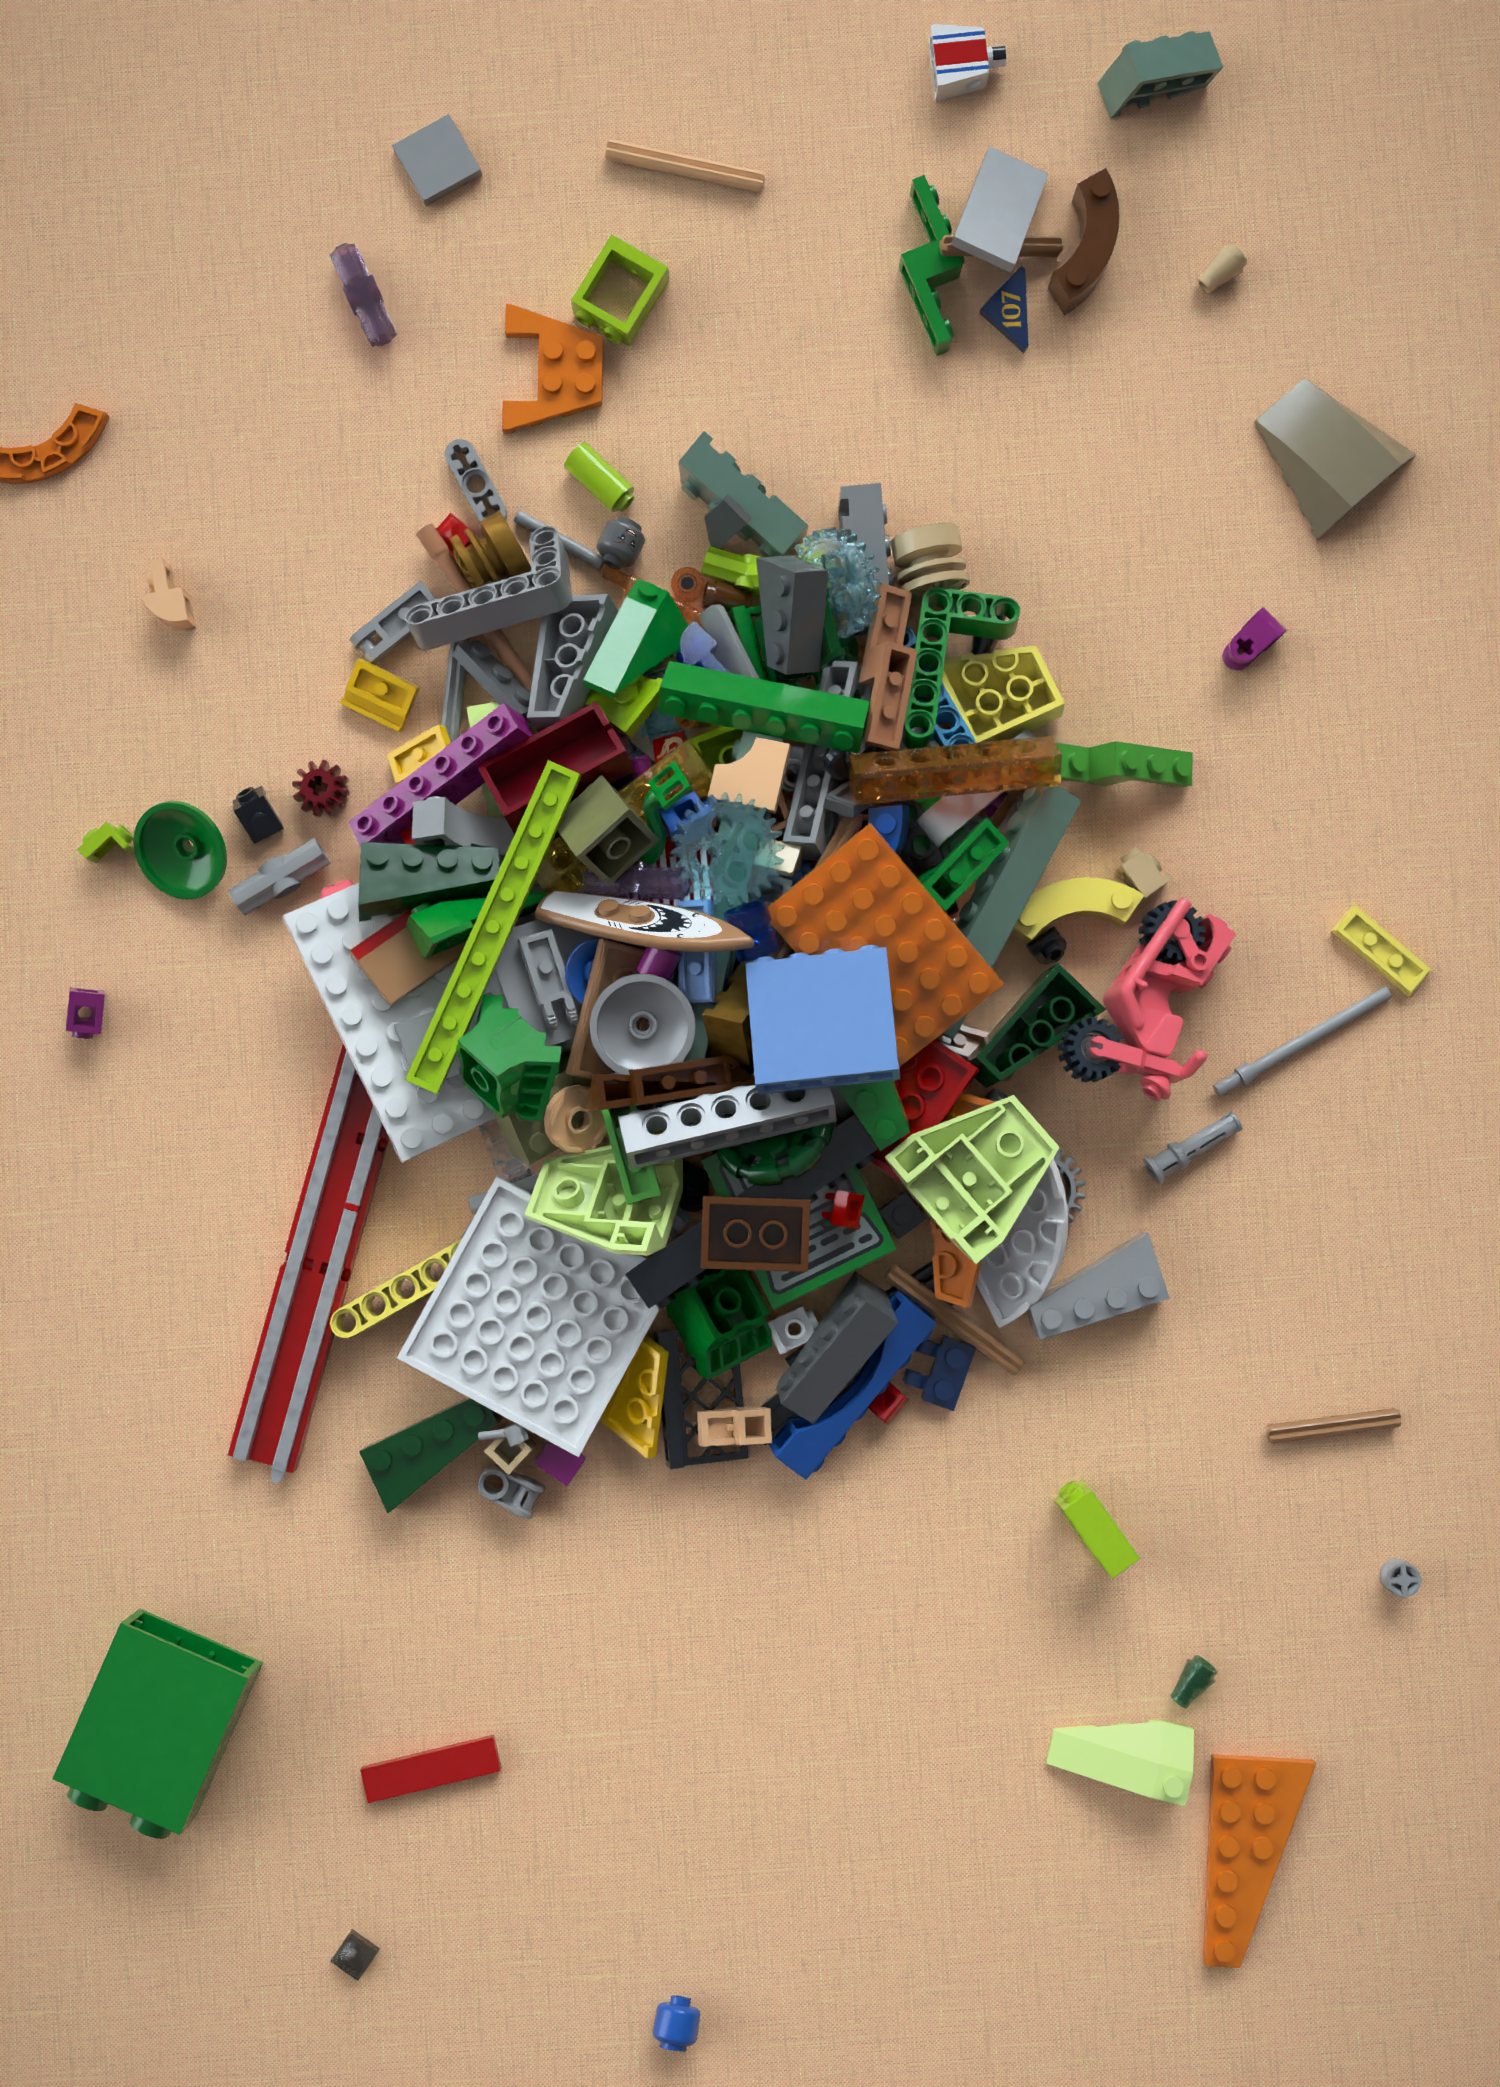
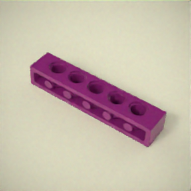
(447, 774)

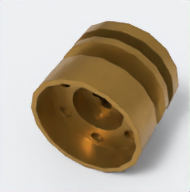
(490, 555)

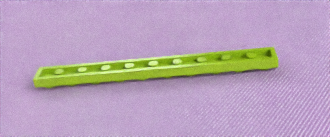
(493, 927)

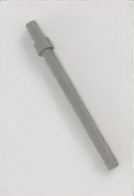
(1247, 1072)

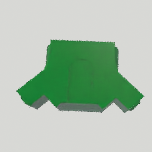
(508, 1062)
(721, 1320)

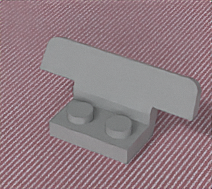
(730, 648)

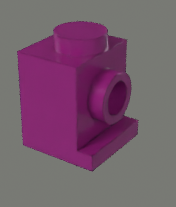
(88, 998)

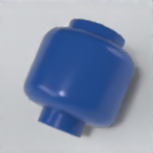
(676, 2024)

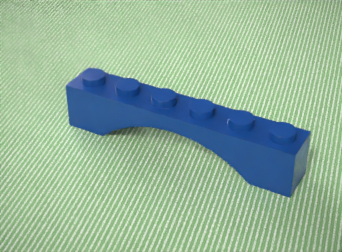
(804, 1444)

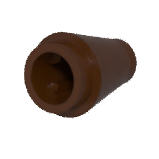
(725, 595)

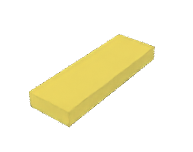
(1381, 950)

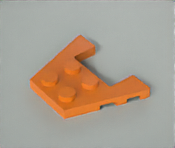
(567, 369)

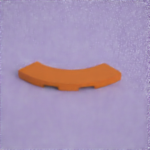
(56, 454)

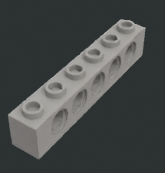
(808, 821)
(716, 1132)

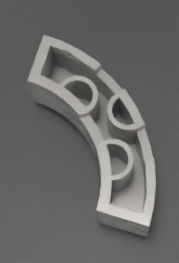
(445, 824)

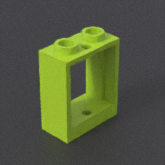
(634, 262)
(1096, 1528)

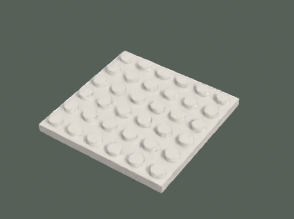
(531, 1322)

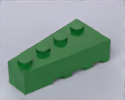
(878, 1110)

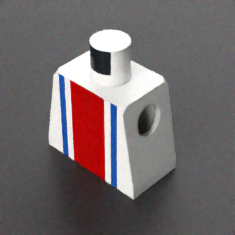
(961, 59)

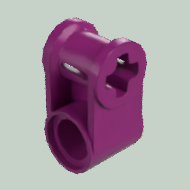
(1254, 638)

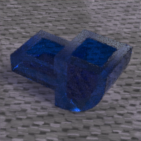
(698, 649)

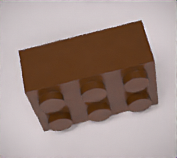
(755, 1233)

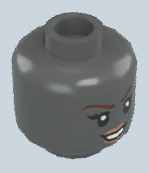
(620, 543)

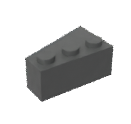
(792, 612)

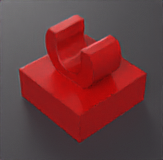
(846, 1209)

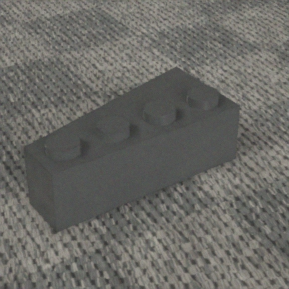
(837, 1348)

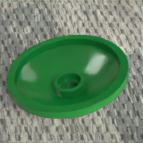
(167, 855)

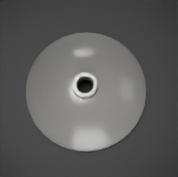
(615, 1030)

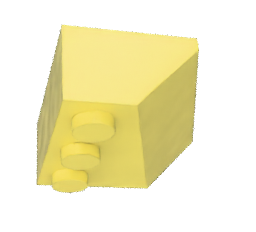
(1002, 692)

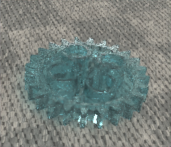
(849, 576)
(754, 864)

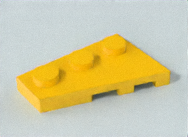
(638, 1399)

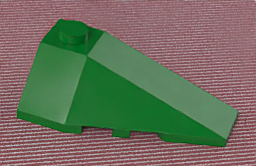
(451, 922)

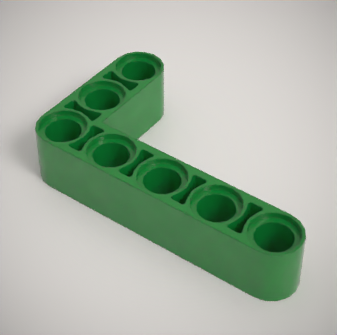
(932, 654)

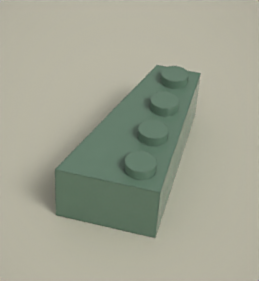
(715, 475)

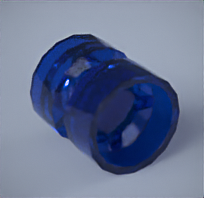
(754, 921)

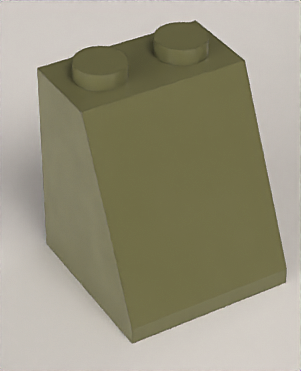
(605, 831)

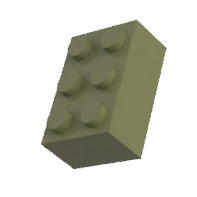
(528, 1138)

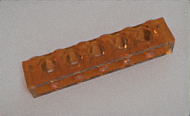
(954, 770)

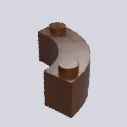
(1099, 226)

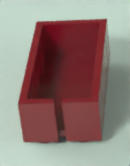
(577, 742)

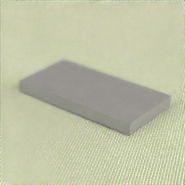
(999, 209)

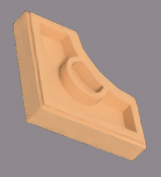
(754, 776)

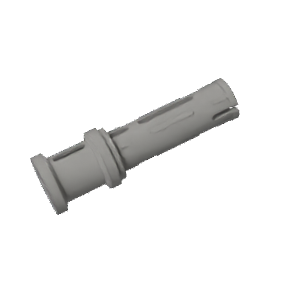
(1179, 1154)

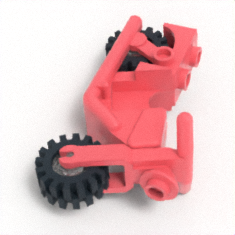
(1140, 1002)

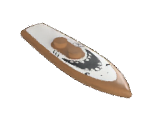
(641, 922)

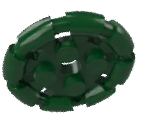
(769, 1150)

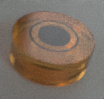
(687, 584)

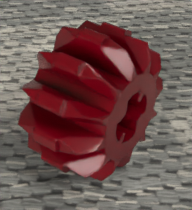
(314, 777)

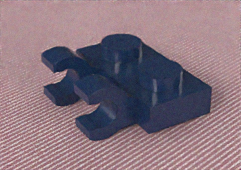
(946, 1374)

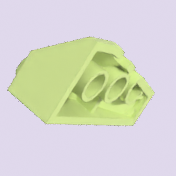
(1137, 1757)

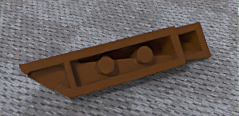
(667, 1082)

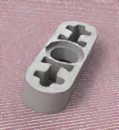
(473, 460)

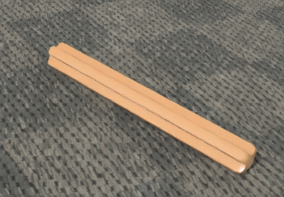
(684, 165)

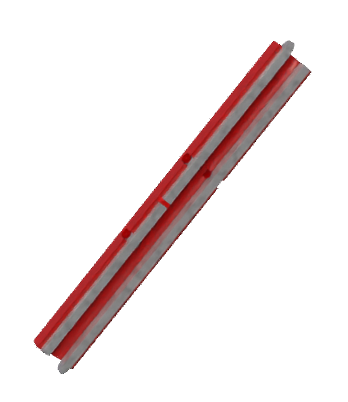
(313, 1277)

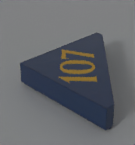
(1008, 310)

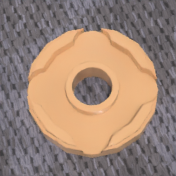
(559, 1117)

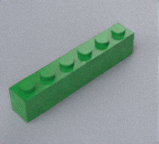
(763, 707)

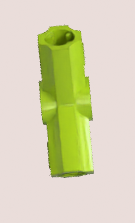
(732, 569)

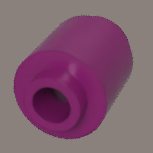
(659, 962)

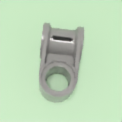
(512, 1492)

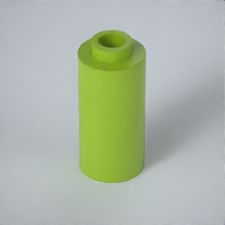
(599, 478)

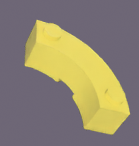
(1076, 896)

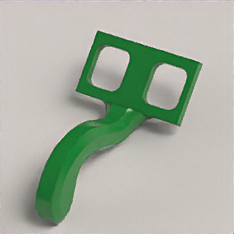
(656, 798)

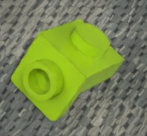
(102, 840)

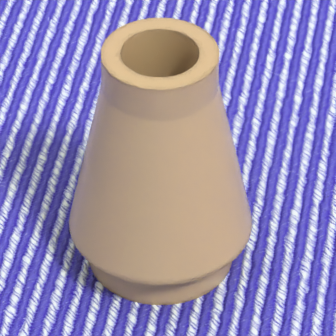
(1224, 267)

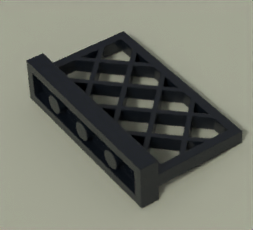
(673, 1407)

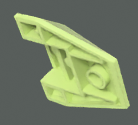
(976, 1172)
(587, 1201)

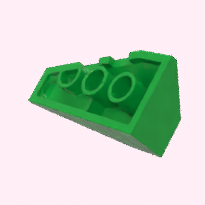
(638, 639)

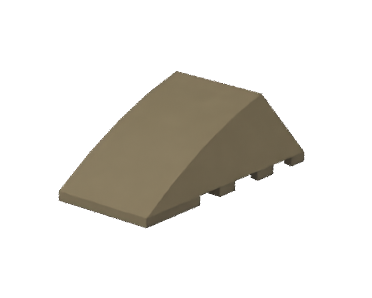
(1327, 453)

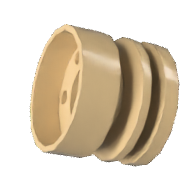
(929, 559)

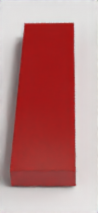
(430, 1768)

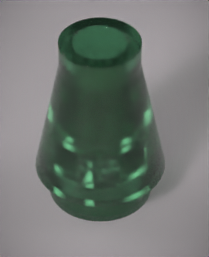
(1193, 1681)

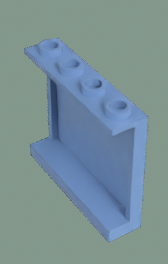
(822, 1020)

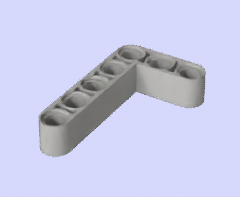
(498, 603)

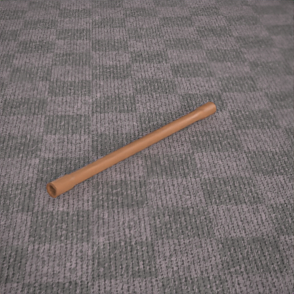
(440, 553)

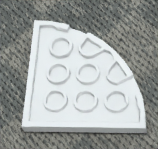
(1031, 1253)

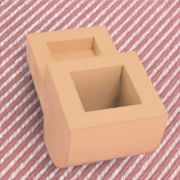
(168, 603)
(734, 1426)

